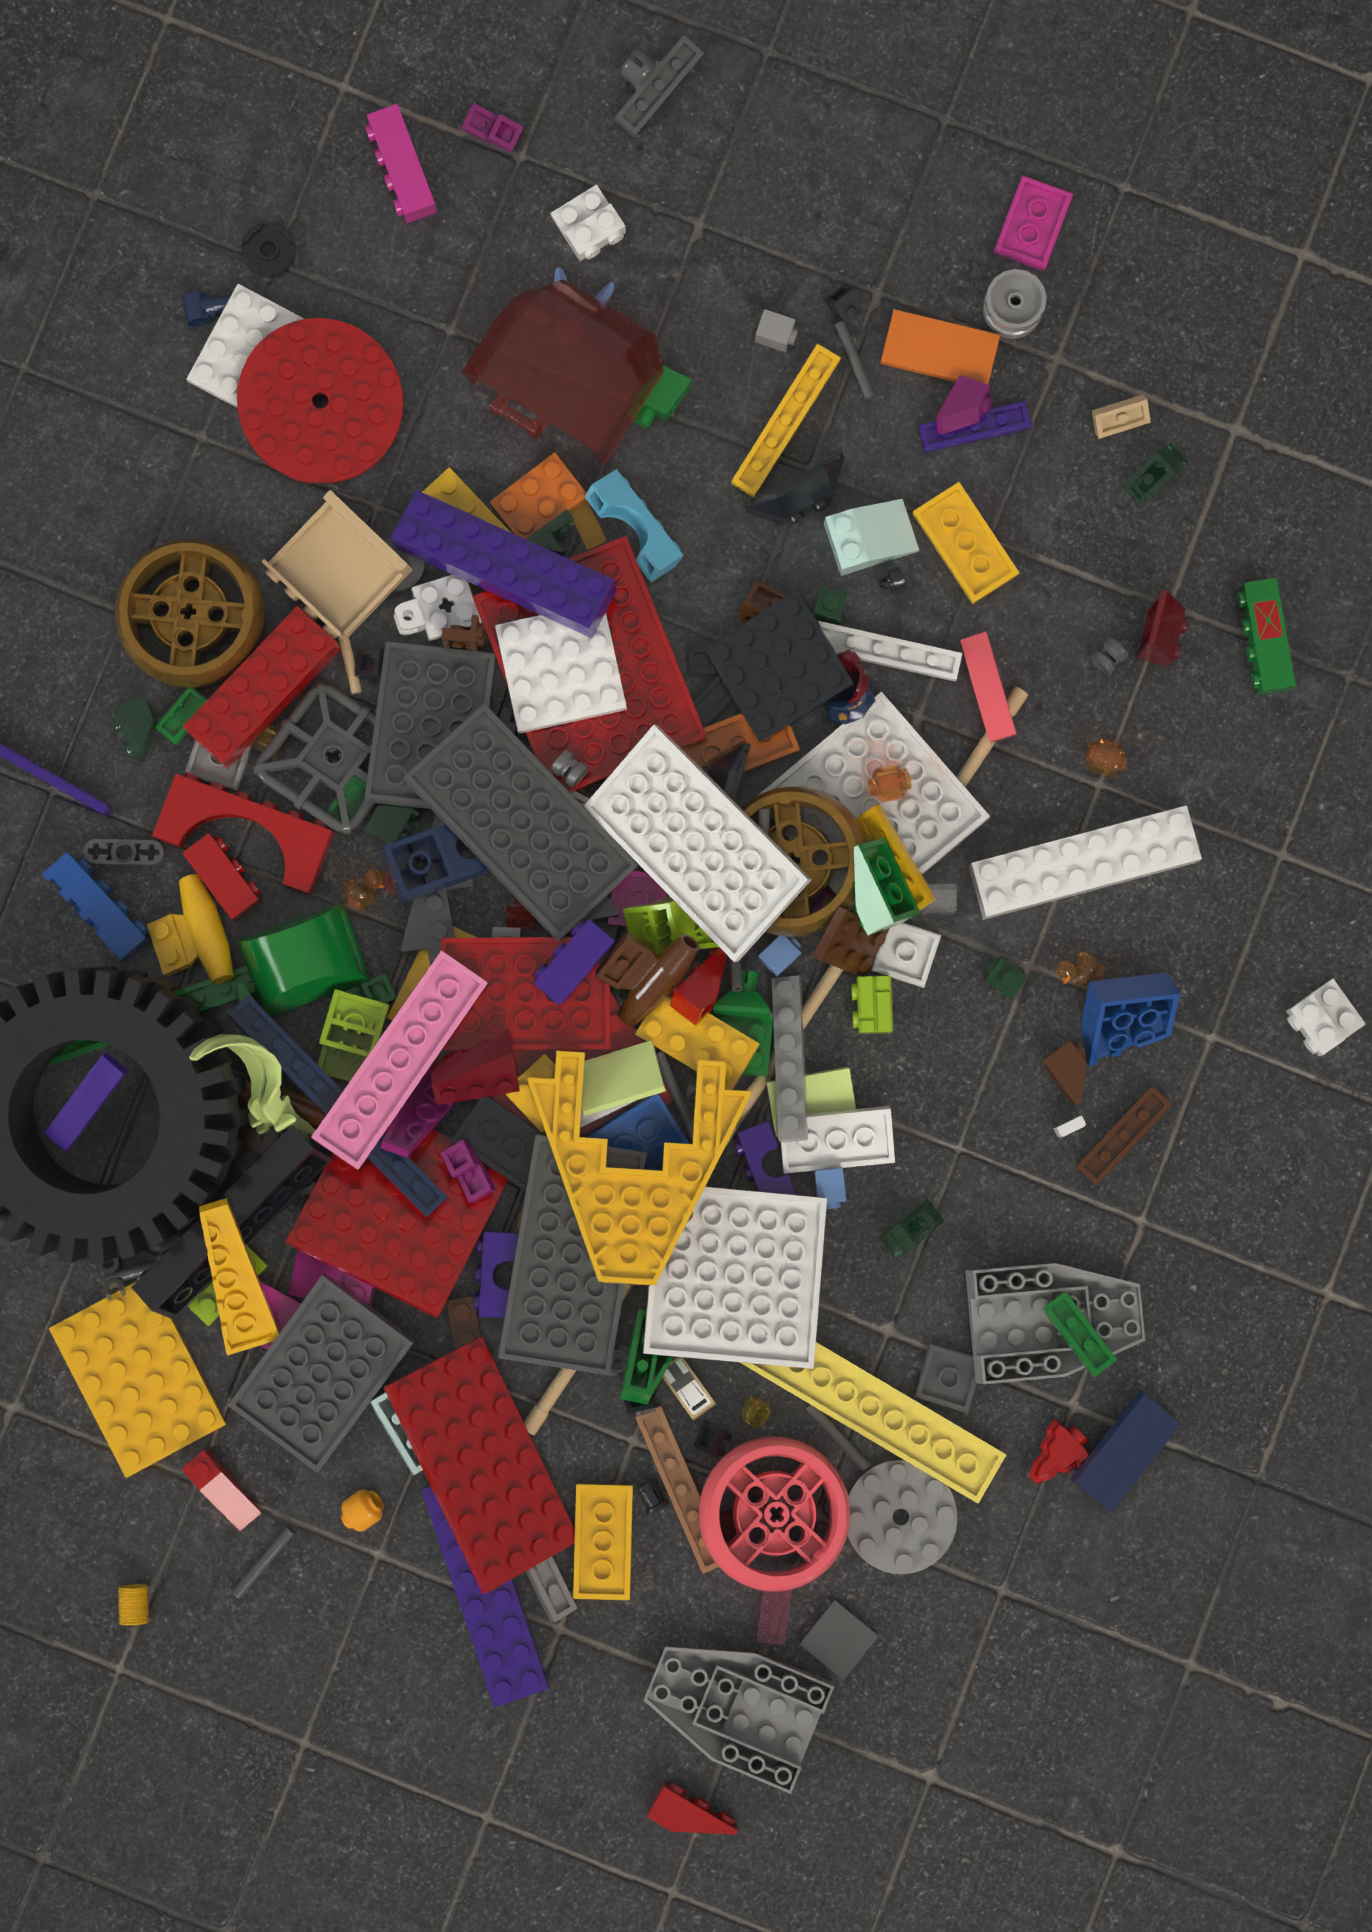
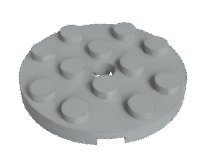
(905, 1546)

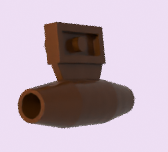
(647, 975)
(300, 1103)

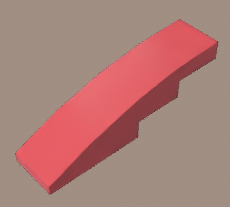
(988, 687)

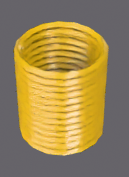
(133, 1604)

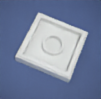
(907, 954)

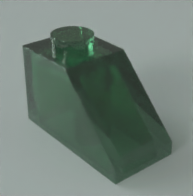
(1155, 474)
(911, 1229)

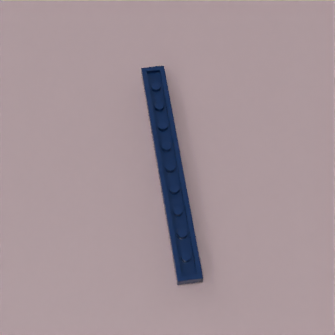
(324, 1094)

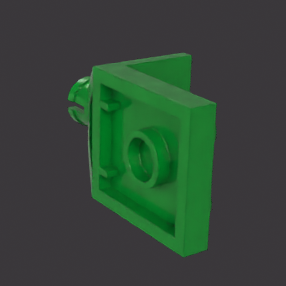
(753, 1018)

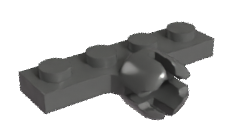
(654, 82)

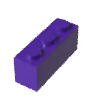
(573, 961)

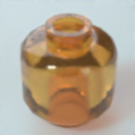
(1106, 757)
(889, 783)

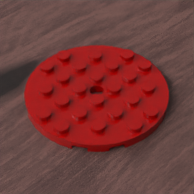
(326, 360)

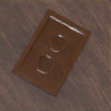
(848, 945)

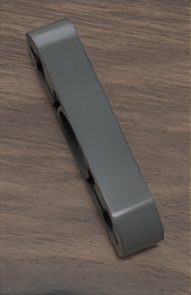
(103, 859)

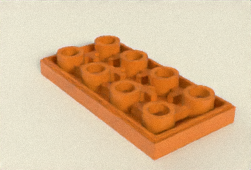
(939, 348)

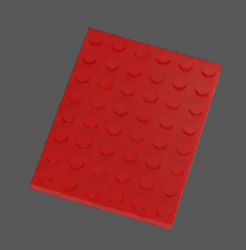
(646, 667)

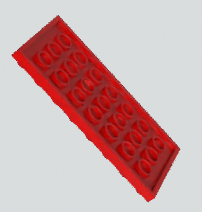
(481, 1464)

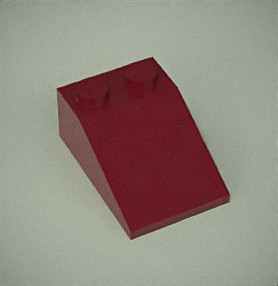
(1162, 630)

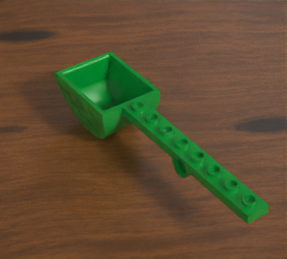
(283, 967)

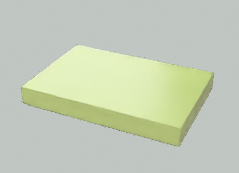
(621, 1078)
(825, 1092)

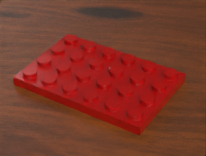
(518, 1005)

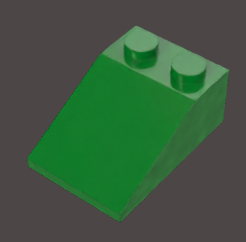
(880, 888)

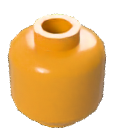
(362, 1510)

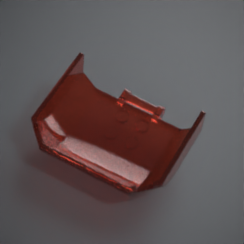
(568, 365)

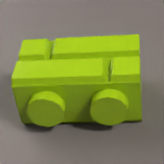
(873, 1005)

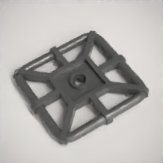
(314, 758)

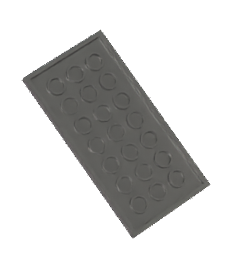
(520, 822)
(554, 1300)

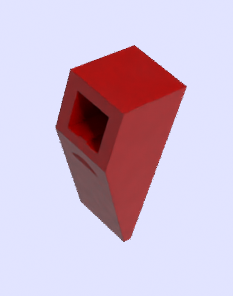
(698, 993)
(684, 1814)

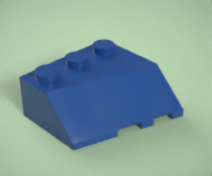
(1127, 1014)

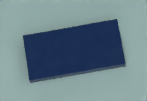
(1125, 1451)

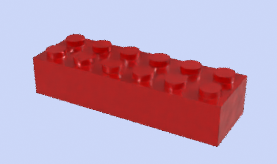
(262, 687)

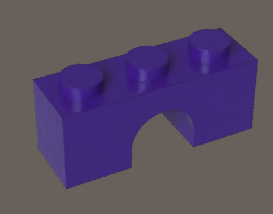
(754, 1145)
(495, 1249)

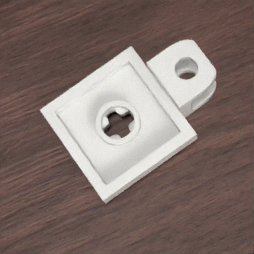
(425, 608)

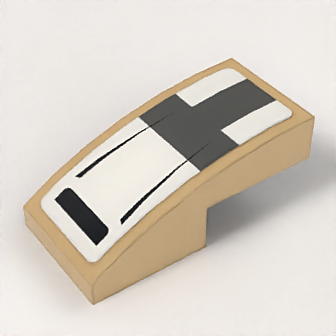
(688, 1388)

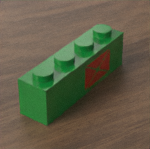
(1266, 636)

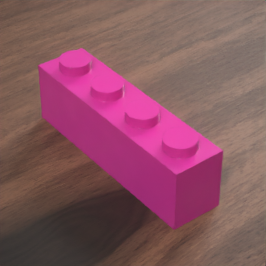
(401, 163)

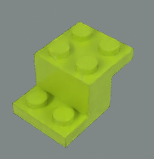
(662, 924)
(350, 1033)

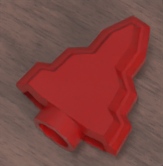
(1060, 1452)

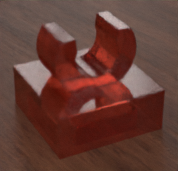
(519, 917)

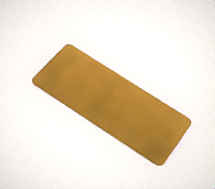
(587, 525)

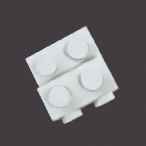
(589, 223)
(1324, 1018)

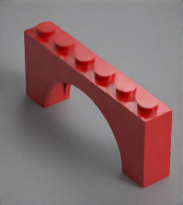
(195, 804)

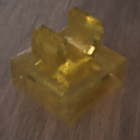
(264, 739)

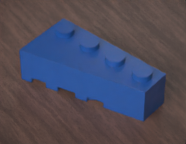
(97, 905)

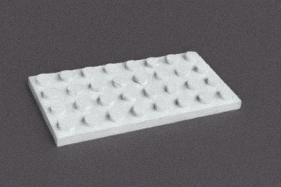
(696, 843)

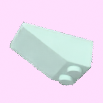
(870, 535)

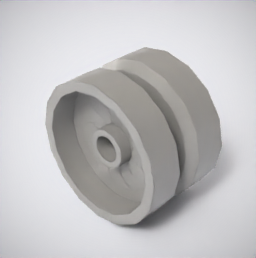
(1019, 288)

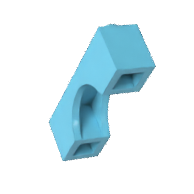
(616, 499)

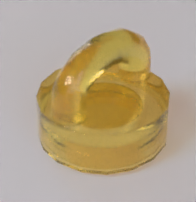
(755, 1411)

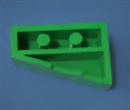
(642, 1370)

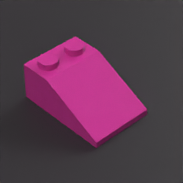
(308, 1271)

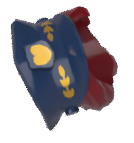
(856, 700)

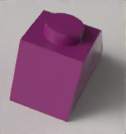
(964, 405)

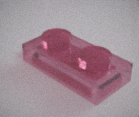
(773, 1617)

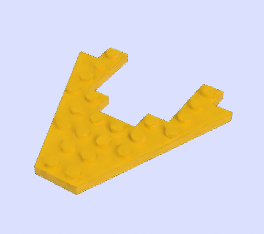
(633, 1214)

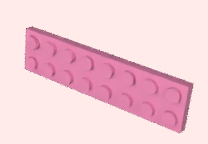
(399, 1060)

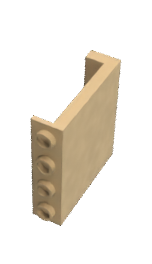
(337, 568)

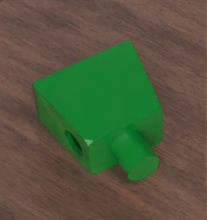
(664, 397)

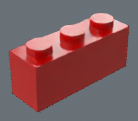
(223, 876)

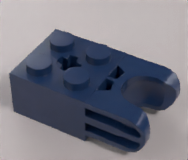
(441, 863)

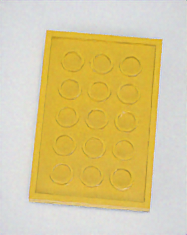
(137, 1379)

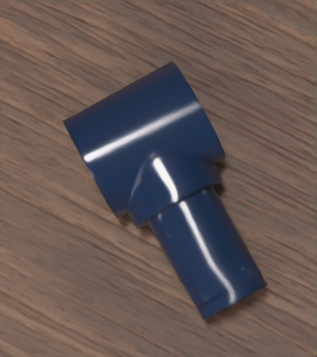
(202, 308)

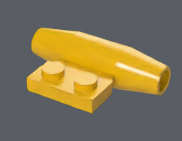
(193, 935)

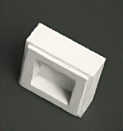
(1070, 1126)

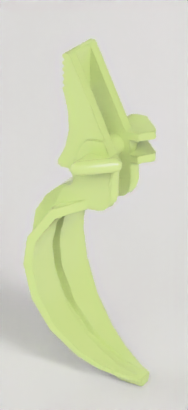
(265, 1075)

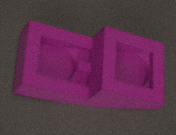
(491, 128)
(469, 1170)

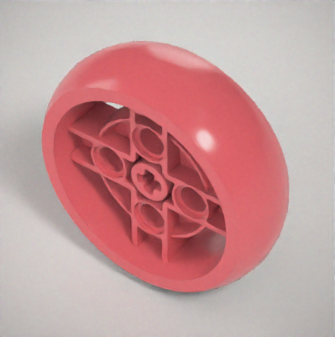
(775, 1540)

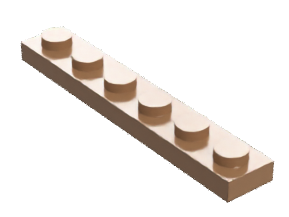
(676, 1480)

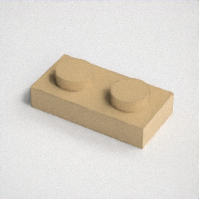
(1121, 416)

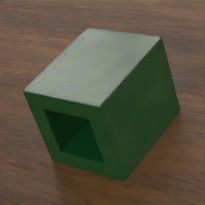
(830, 605)

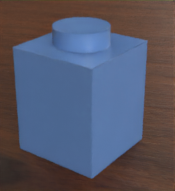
(780, 954)
(830, 1185)

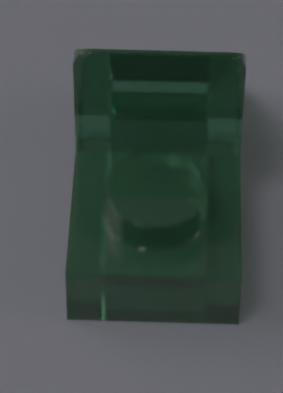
(559, 526)

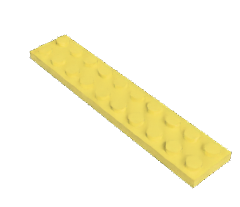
(891, 1420)

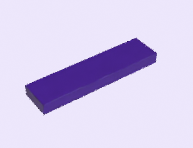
(995, 423)
(86, 1101)

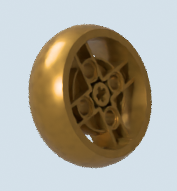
(195, 562)
(788, 809)

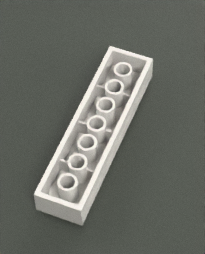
(1085, 862)

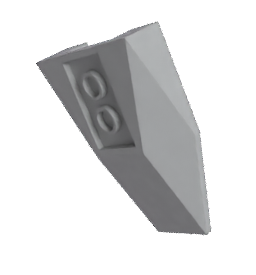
(1016, 1337)
(741, 1709)

